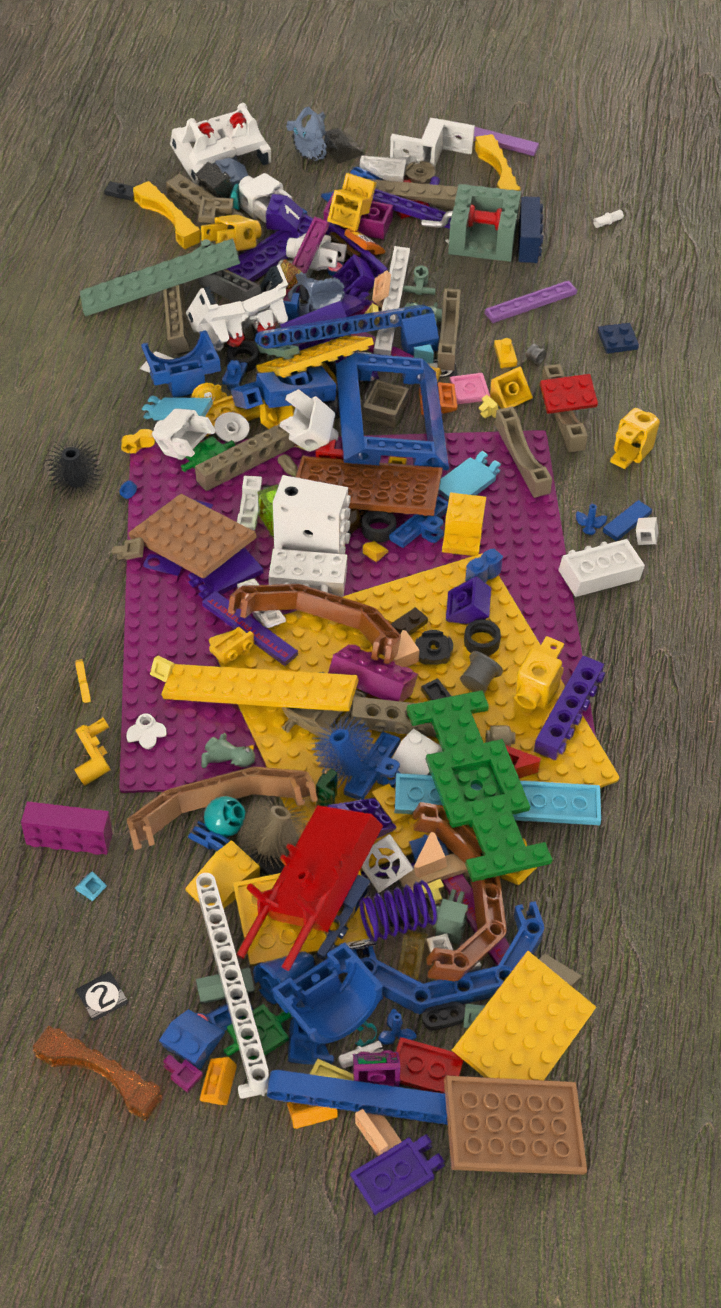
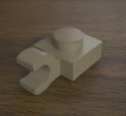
(131, 549)

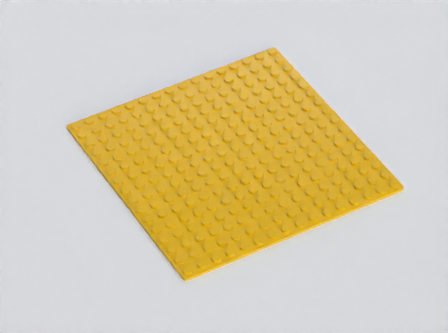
(320, 638)

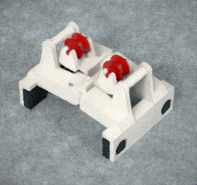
(226, 321)

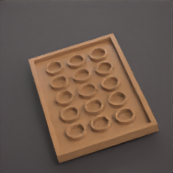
(193, 535)
(514, 1125)

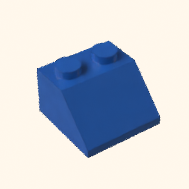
(419, 332)
(191, 1038)

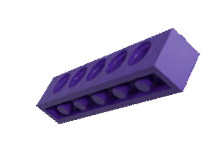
(569, 708)

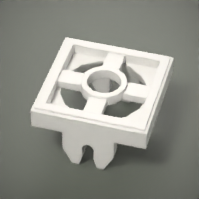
(405, 866)

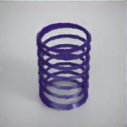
(421, 902)

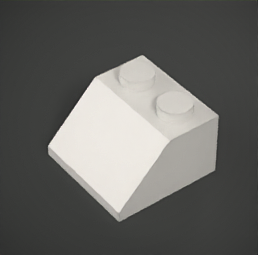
(413, 751)

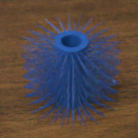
(346, 751)

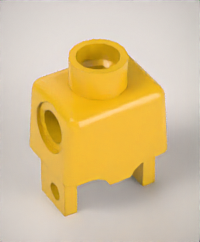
(243, 234)
(633, 428)
(540, 687)

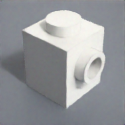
(647, 531)

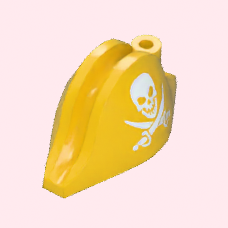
(208, 390)

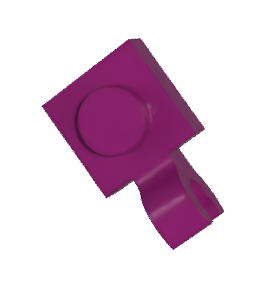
(183, 1074)

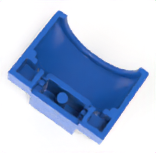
(187, 371)
(327, 1006)

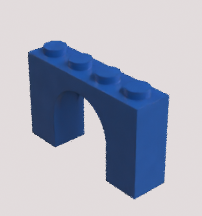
(275, 391)
(249, 395)

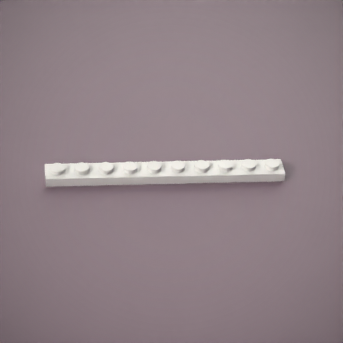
(398, 271)

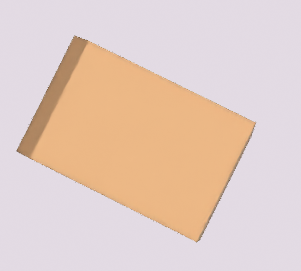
(408, 651)
(431, 857)

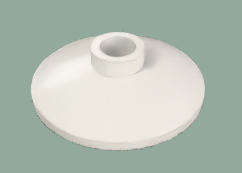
(234, 422)

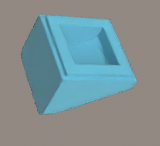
(425, 352)
(91, 886)

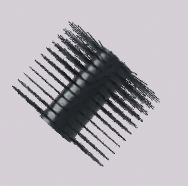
(73, 467)

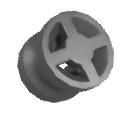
(536, 354)

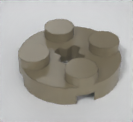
(420, 172)

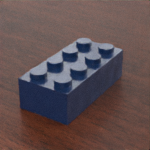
(530, 229)

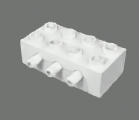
(601, 567)
(311, 569)

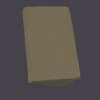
(561, 970)

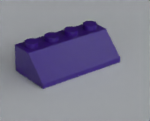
(328, 312)

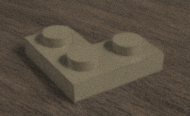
(211, 206)

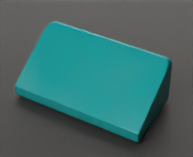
(235, 196)

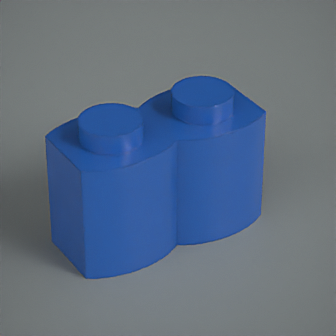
(486, 566)

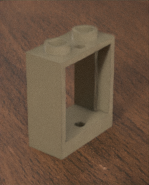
(384, 415)

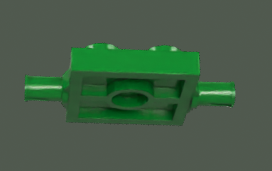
(205, 451)
(268, 1028)

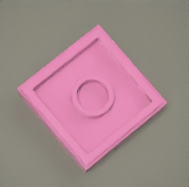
(470, 388)

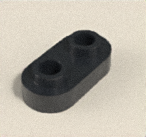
(442, 1015)

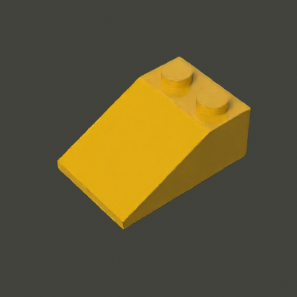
(227, 866)

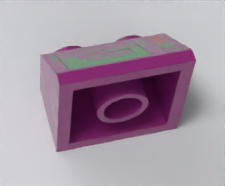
(377, 1068)

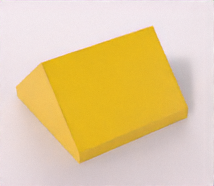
(510, 389)

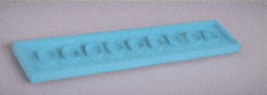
(547, 800)

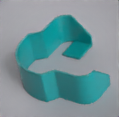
(360, 1042)

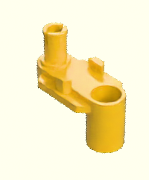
(97, 764)

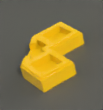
(82, 681)

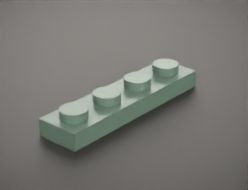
(283, 351)

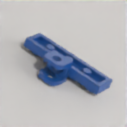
(421, 524)
(387, 745)

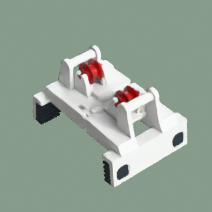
(218, 139)

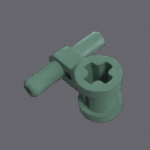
(420, 280)

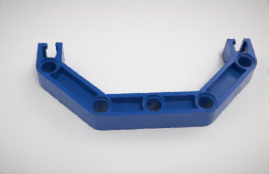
(479, 984)

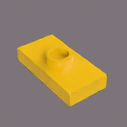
(386, 797)

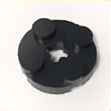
(434, 656)

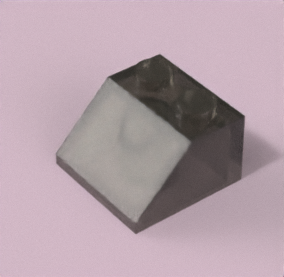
(342, 146)
(215, 181)

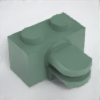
(452, 917)

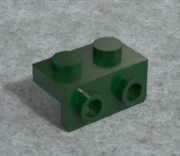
(327, 788)

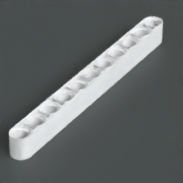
(232, 988)

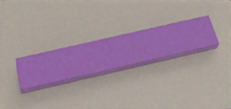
(509, 142)
(530, 301)

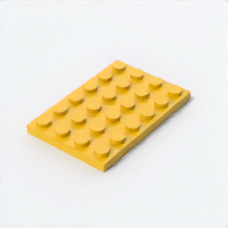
(316, 355)
(277, 937)
(525, 1024)

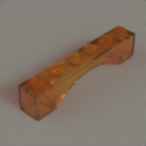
(59, 1050)

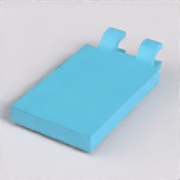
(165, 406)
(469, 477)

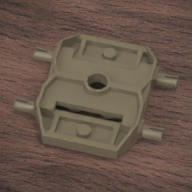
(315, 719)

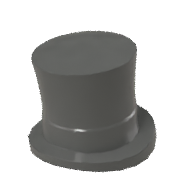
(480, 672)

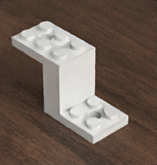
(437, 136)

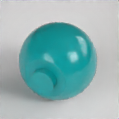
(224, 816)

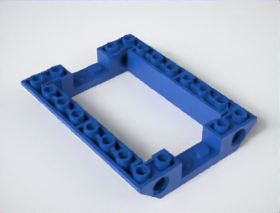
(368, 450)

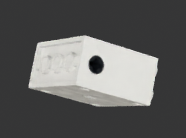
(311, 516)

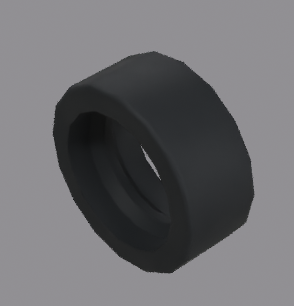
(248, 348)
(378, 535)
(482, 626)

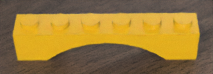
(489, 151)
(151, 198)

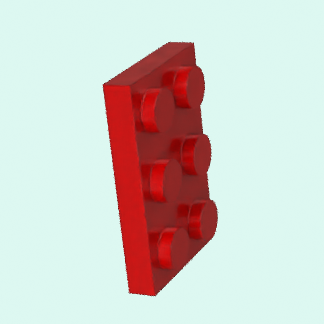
(568, 393)
(426, 1065)

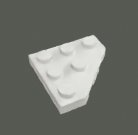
(386, 168)

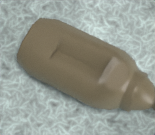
(288, 465)

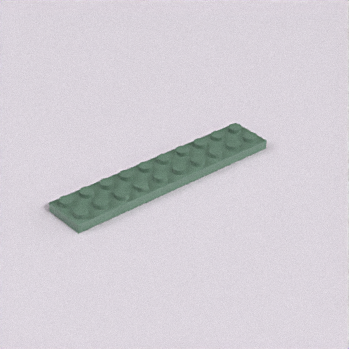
(159, 277)

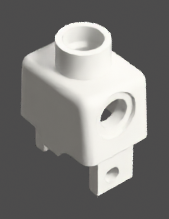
(256, 194)
(326, 251)
(311, 422)
(181, 432)

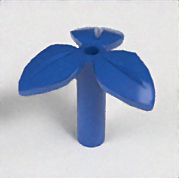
(590, 521)
(395, 1022)

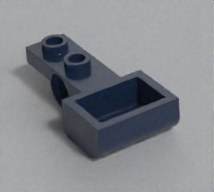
(349, 907)

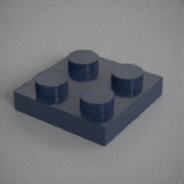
(618, 338)

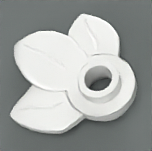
(146, 734)

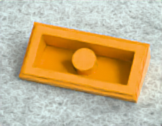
(218, 1081)
(306, 1115)

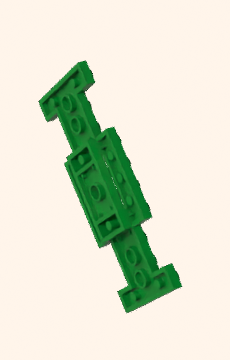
(466, 763)

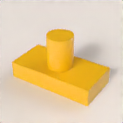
(505, 353)

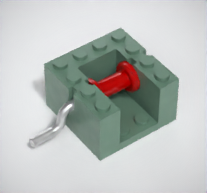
(490, 214)

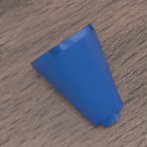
(272, 974)

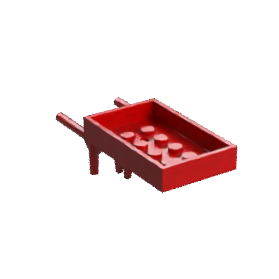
(315, 875)

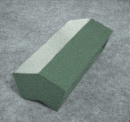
(211, 988)

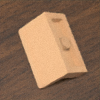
(381, 288)
(376, 1131)

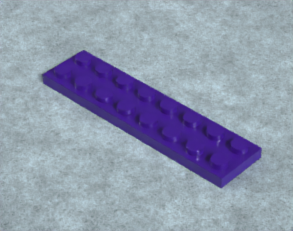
(268, 252)

